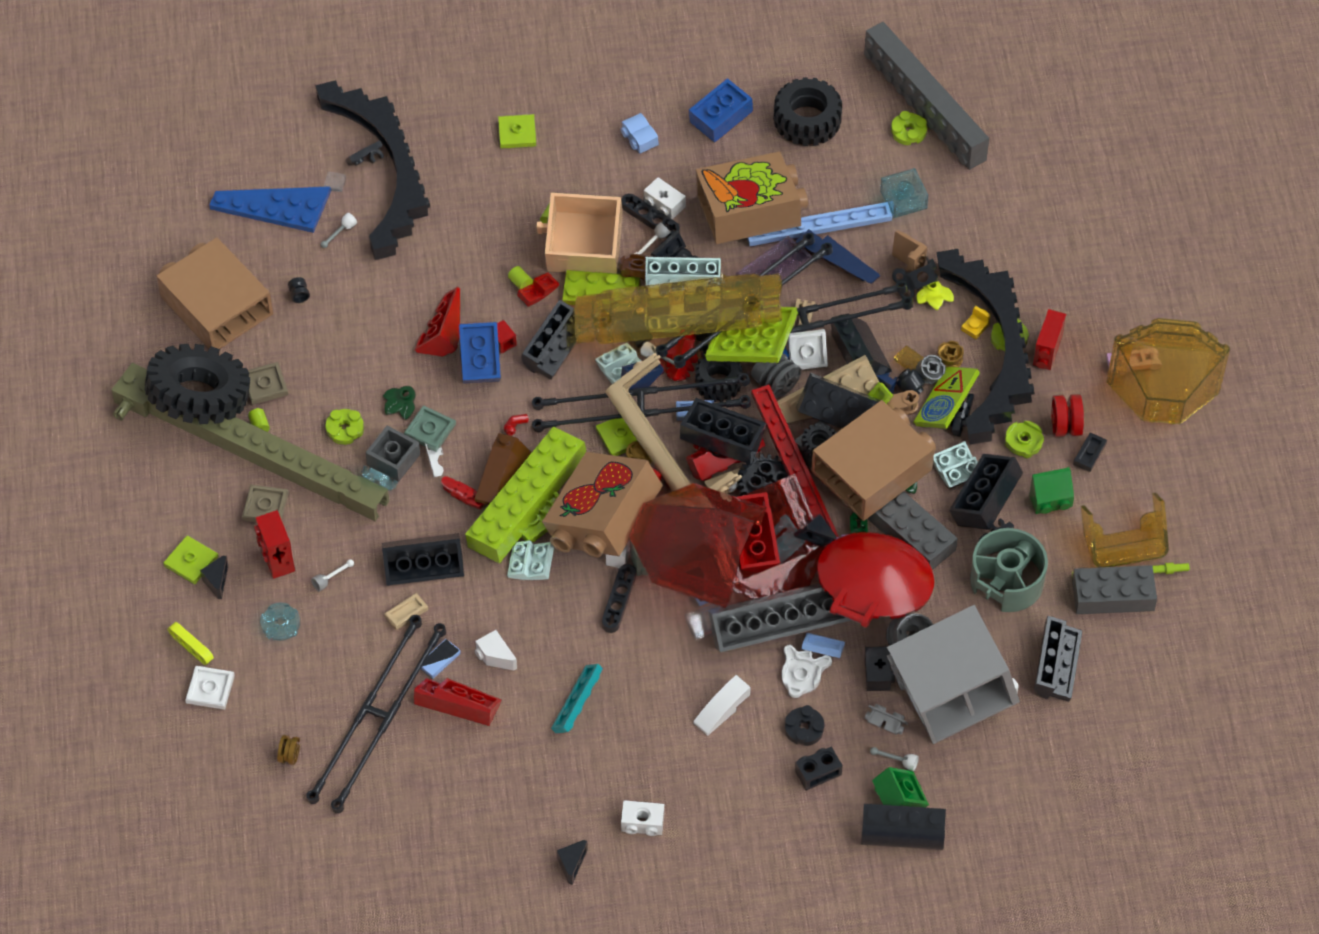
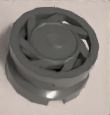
(931, 368)

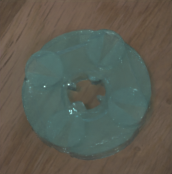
(374, 475)
(284, 631)

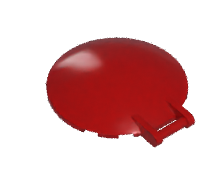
(874, 577)

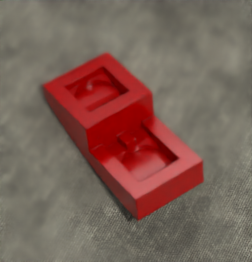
(541, 287)

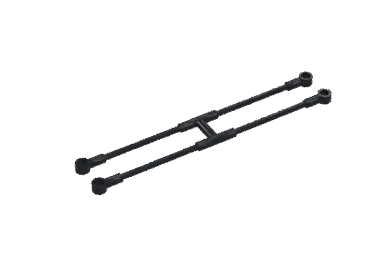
(808, 239)
(900, 287)
(640, 392)
(367, 708)

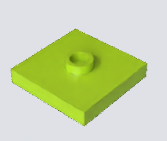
(517, 131)
(615, 436)
(189, 559)

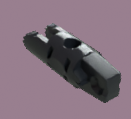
(959, 419)

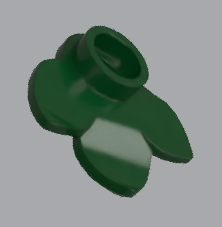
(398, 403)

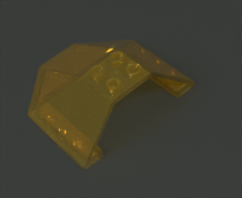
(1167, 369)

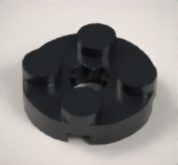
(800, 735)

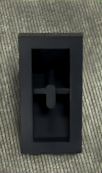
(816, 531)
(215, 576)
(571, 859)

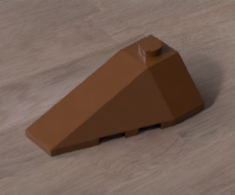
(504, 460)

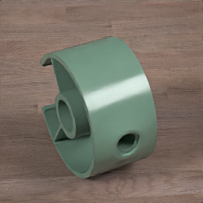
(1006, 570)

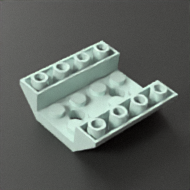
(679, 269)

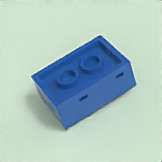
(720, 110)
(479, 352)

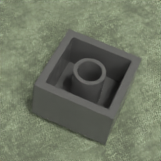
(392, 453)

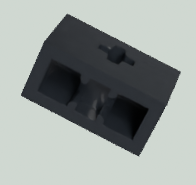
(877, 678)

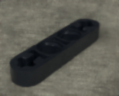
(652, 213)
(616, 597)

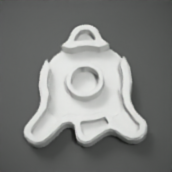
(802, 672)

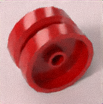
(1067, 415)

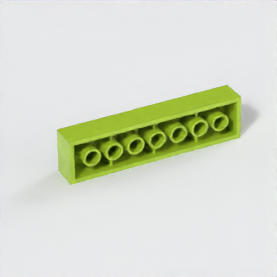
(525, 494)

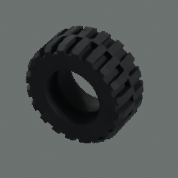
(807, 94)

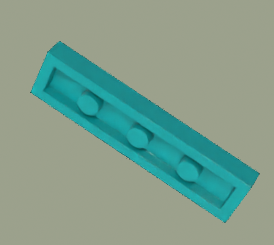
(577, 698)

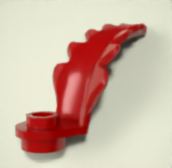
(679, 349)

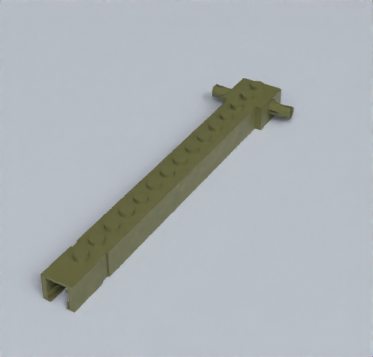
(261, 449)

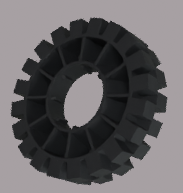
(221, 372)

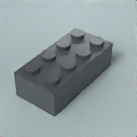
(1114, 589)

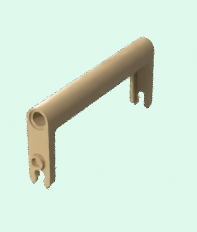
(645, 433)

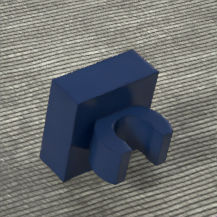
(887, 381)

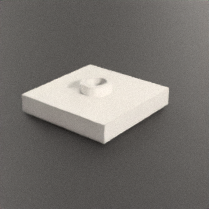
(808, 349)
(210, 687)

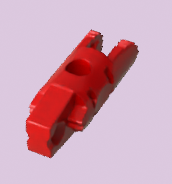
(461, 492)

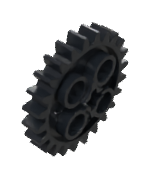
(754, 474)

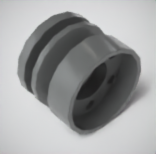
(779, 376)
(910, 623)

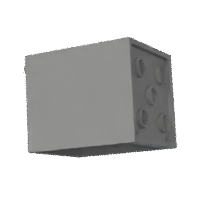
(953, 674)

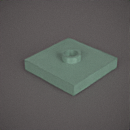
(430, 428)

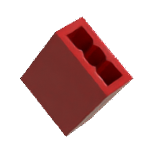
(1049, 339)

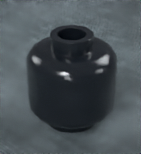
(910, 380)

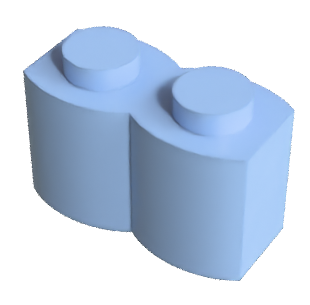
(640, 133)

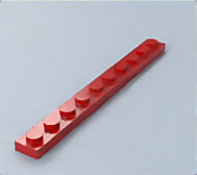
(788, 450)

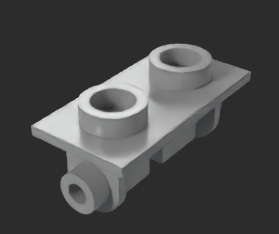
(894, 721)

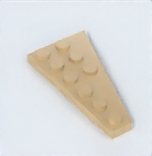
(855, 375)

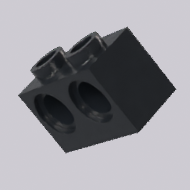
(821, 771)

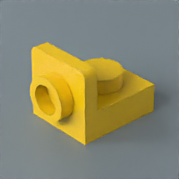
(976, 323)

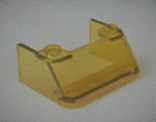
(1129, 546)

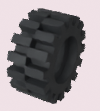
(812, 433)

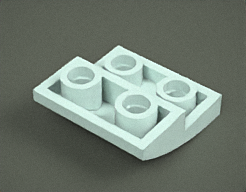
(612, 361)
(955, 464)
(530, 561)

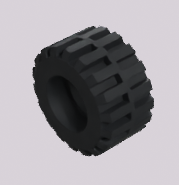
(705, 369)

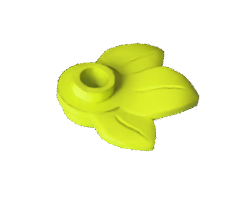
(934, 296)

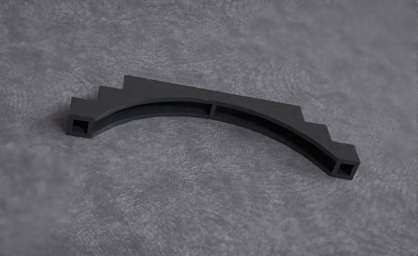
(379, 119)
(1013, 382)

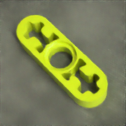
(190, 643)

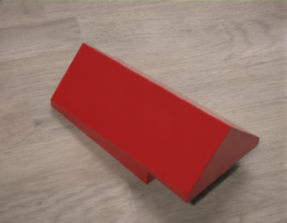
(761, 546)
(457, 700)

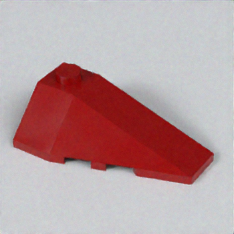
(443, 328)

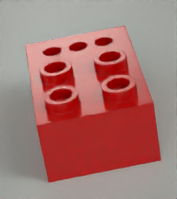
(274, 544)

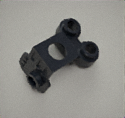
(911, 279)

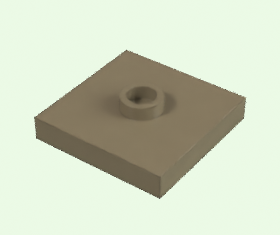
(266, 383)
(263, 501)

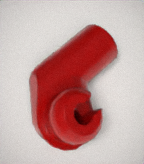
(513, 421)

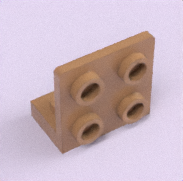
(909, 251)

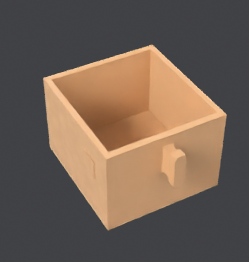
(582, 233)

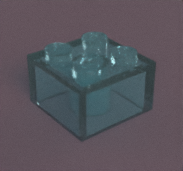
(904, 193)

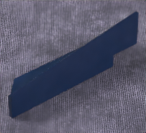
(843, 258)

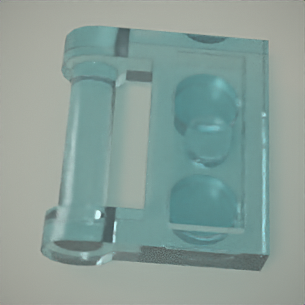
(787, 543)

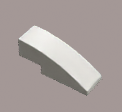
(722, 705)

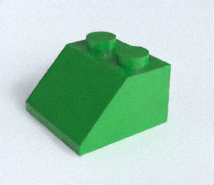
(1052, 491)
(899, 788)

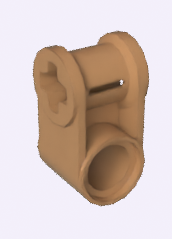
(901, 401)

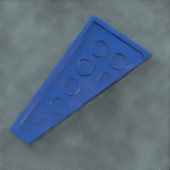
(283, 206)

